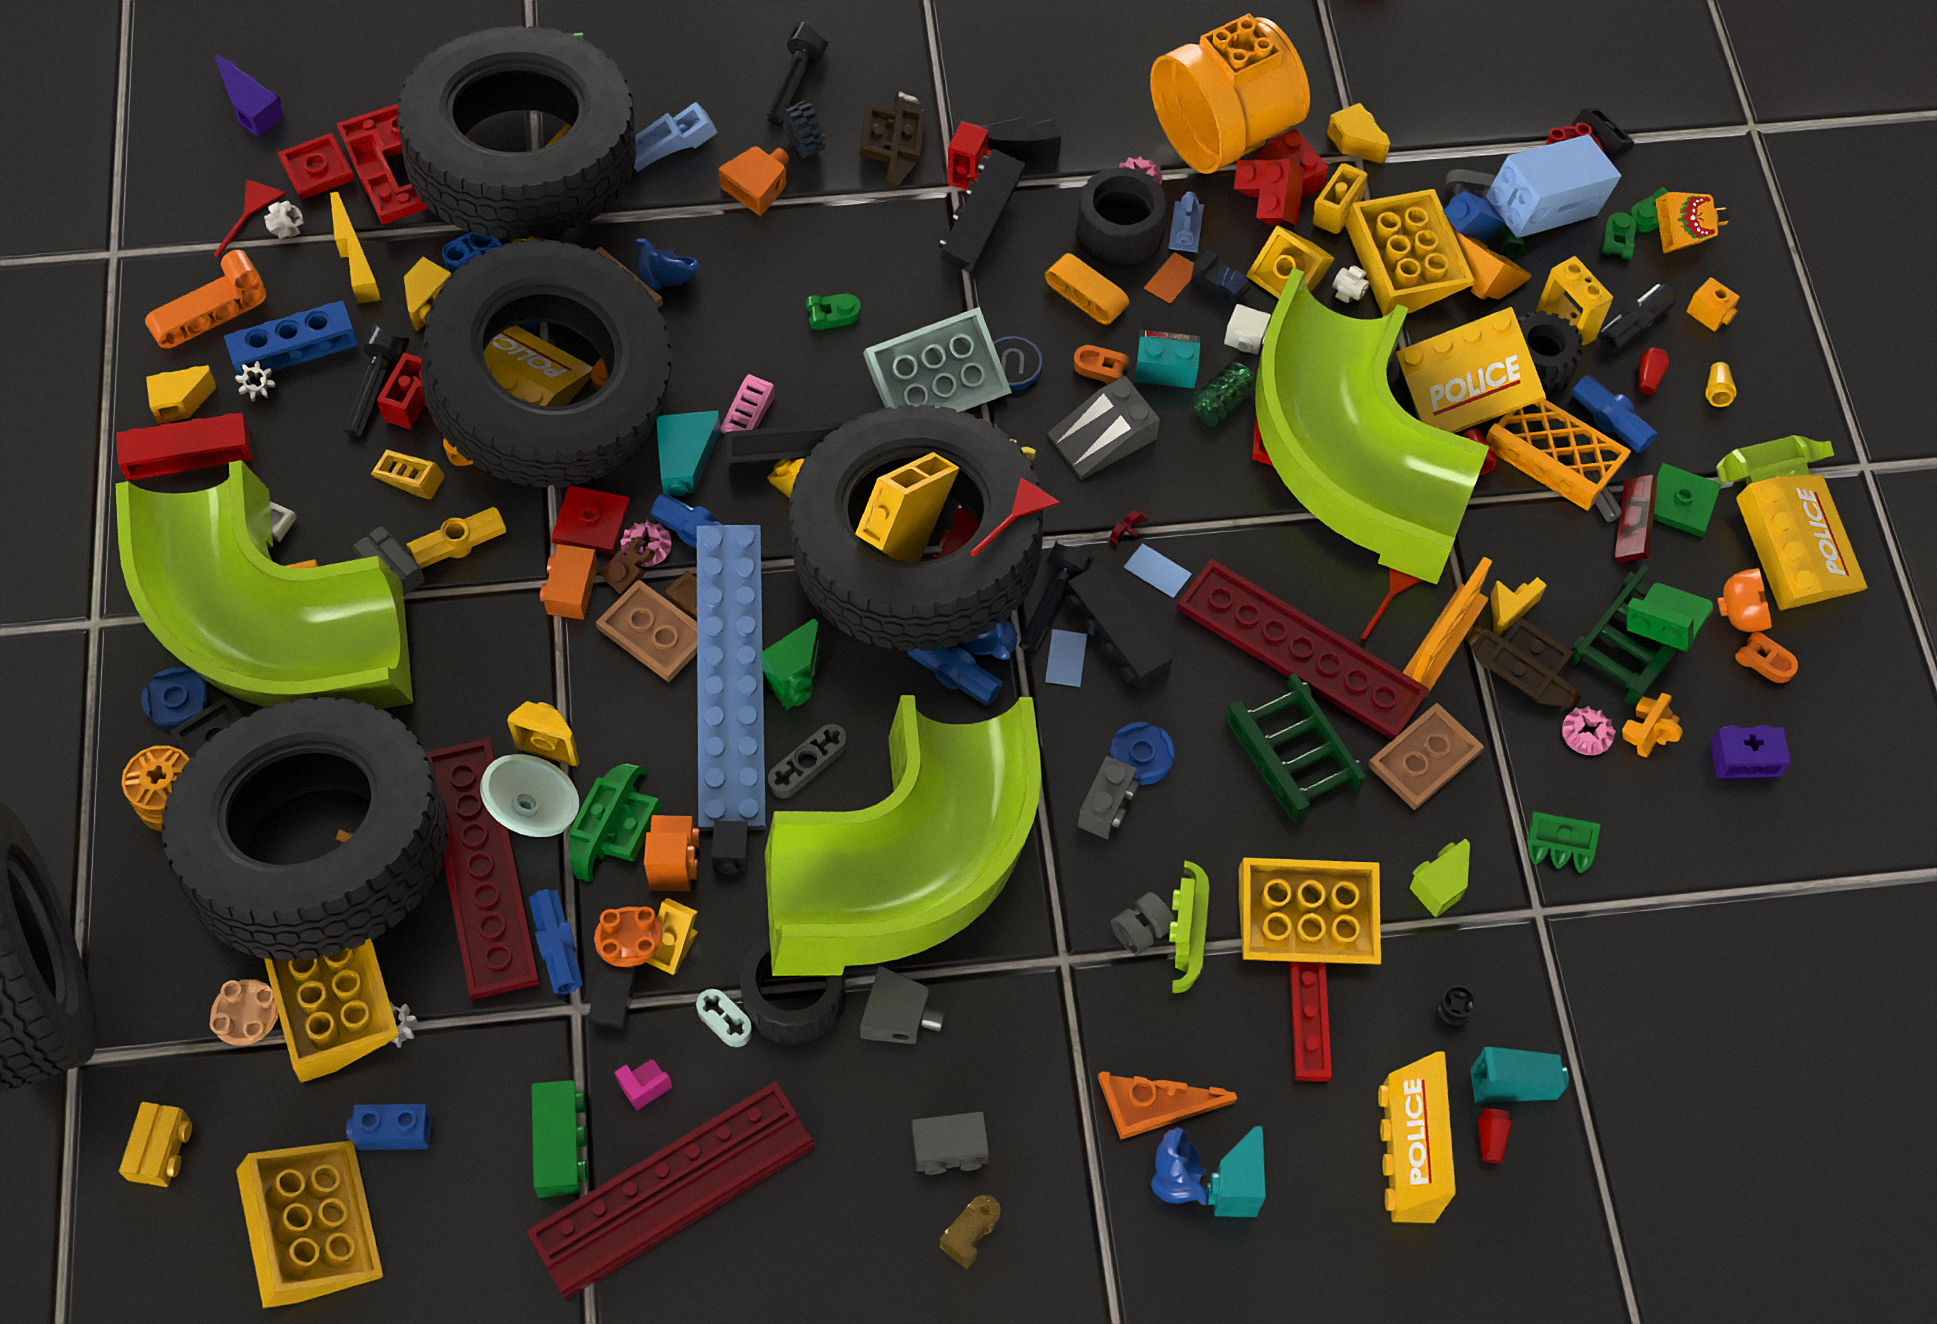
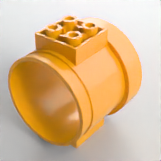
(1229, 92)

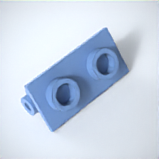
(1186, 224)

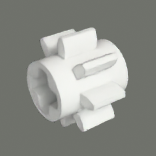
(283, 219)
(1350, 284)
(257, 373)
(404, 1029)

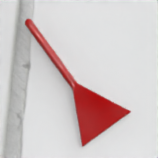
(256, 197)
(1027, 500)
(1397, 582)

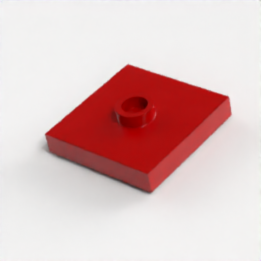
(316, 166)
(590, 519)

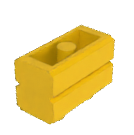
(1335, 200)
(155, 1144)

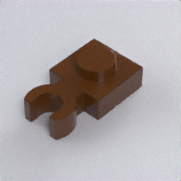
(625, 568)

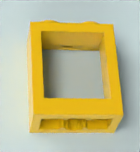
(1590, 296)

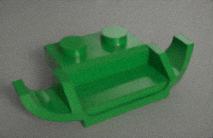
(611, 820)

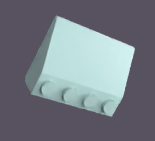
(939, 365)

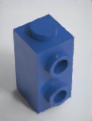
(1473, 216)
(390, 1127)

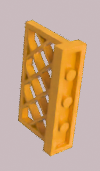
(1544, 464)
(1449, 629)

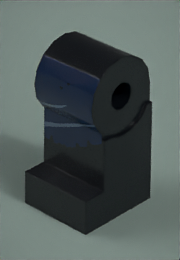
(1218, 279)

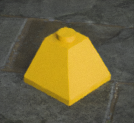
(1288, 251)
(543, 732)

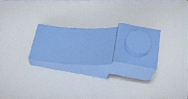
(672, 134)

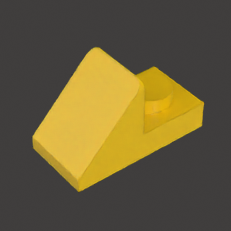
(1510, 606)
(677, 935)

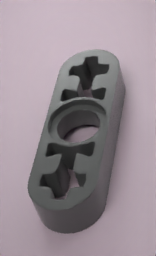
(818, 739)

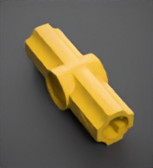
(472, 531)

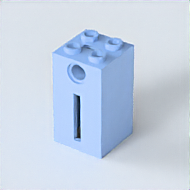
(1553, 185)

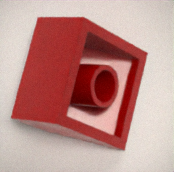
(1296, 148)

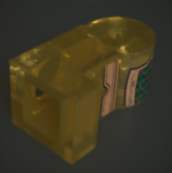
(976, 1220)

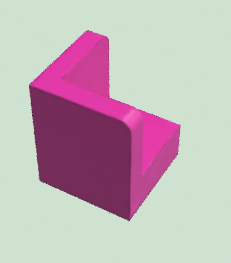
(643, 1083)

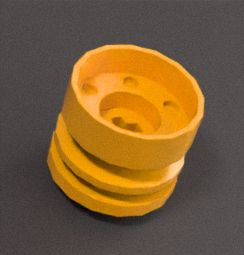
(149, 781)

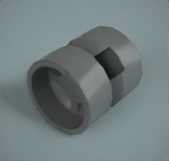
(1139, 926)

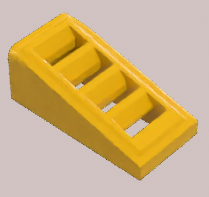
(423, 485)

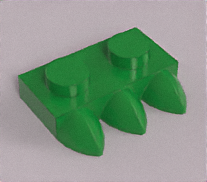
(1563, 837)

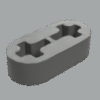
(1470, 181)

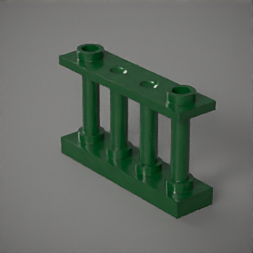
(1652, 661)
(1279, 773)

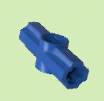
(1614, 413)
(682, 517)
(958, 669)
(555, 941)

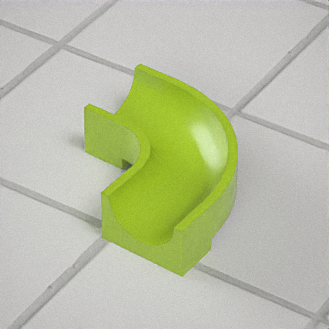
(1349, 442)
(248, 623)
(916, 863)

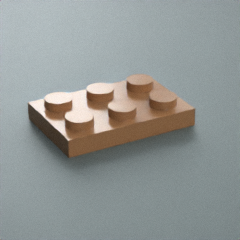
(651, 630)
(1425, 756)

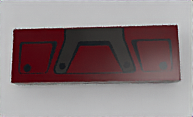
(1636, 519)

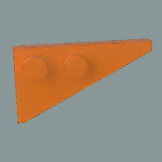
(1147, 1105)

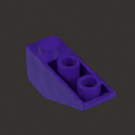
(253, 104)

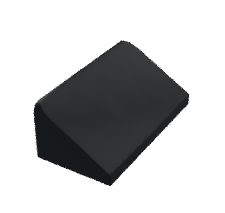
(1612, 137)

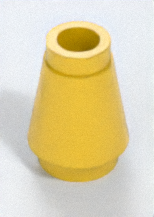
(1720, 385)

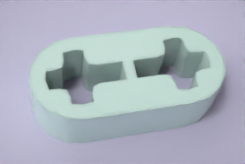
(729, 1012)

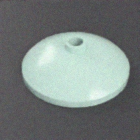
(529, 795)

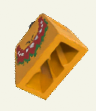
(1688, 219)

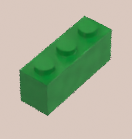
(558, 1138)

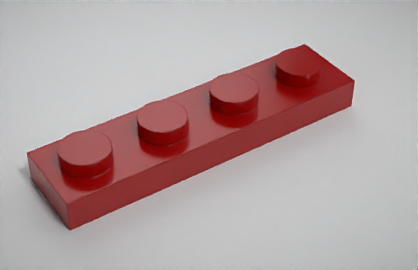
(1310, 1021)

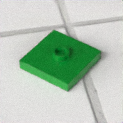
(1684, 499)

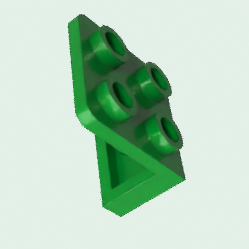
(1668, 616)

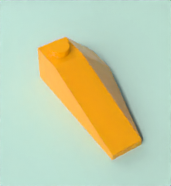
(1493, 274)

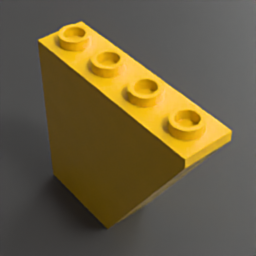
(907, 507)

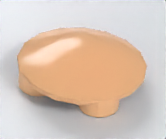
(243, 1012)

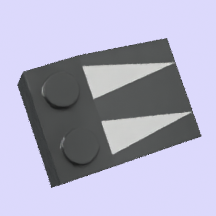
(1105, 428)

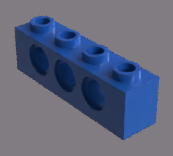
(292, 339)

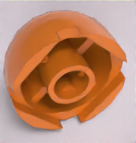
(1746, 602)

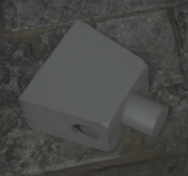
(898, 1009)

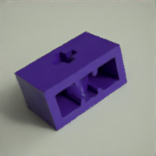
(1750, 752)

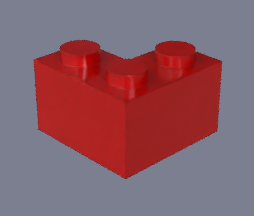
(965, 154)
(1277, 186)
(403, 393)

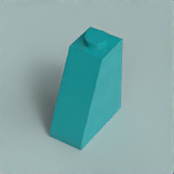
(685, 448)
(1517, 1076)

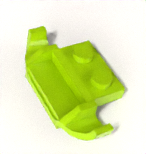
(1772, 459)
(1191, 927)

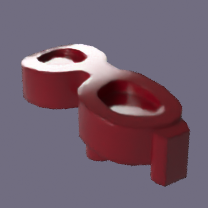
(1130, 521)

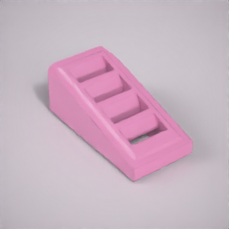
(755, 391)

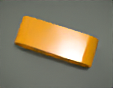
(1087, 289)

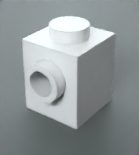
(1247, 329)

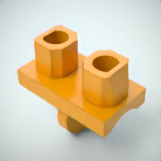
(1658, 727)

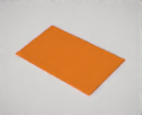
(1171, 278)

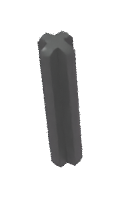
(1605, 500)

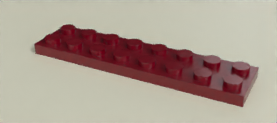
(1303, 646)
(482, 877)

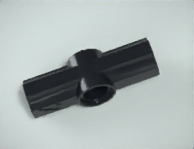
(1637, 318)

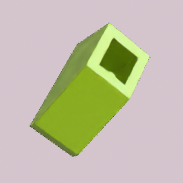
(1444, 880)

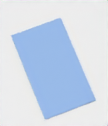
(1157, 570)
(1066, 658)

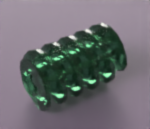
(1223, 393)

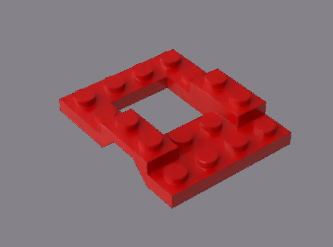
(369, 142)

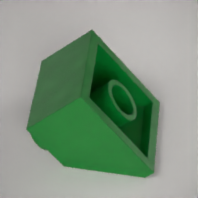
(792, 665)

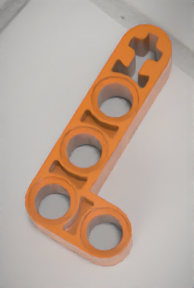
(209, 305)

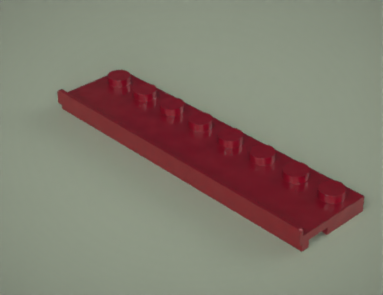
(670, 1190)

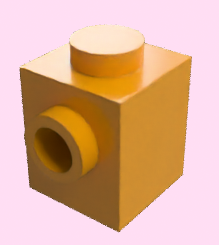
(1713, 304)

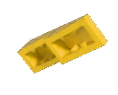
(362, 279)

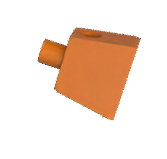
(755, 177)

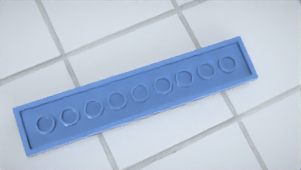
(730, 676)

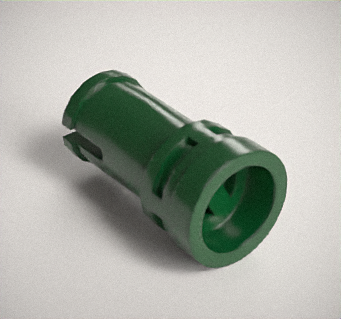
(1511, 245)

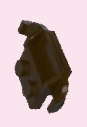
(894, 136)
(1527, 661)

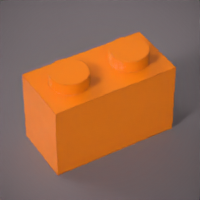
(569, 581)

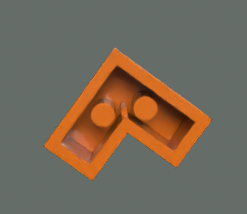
(671, 853)

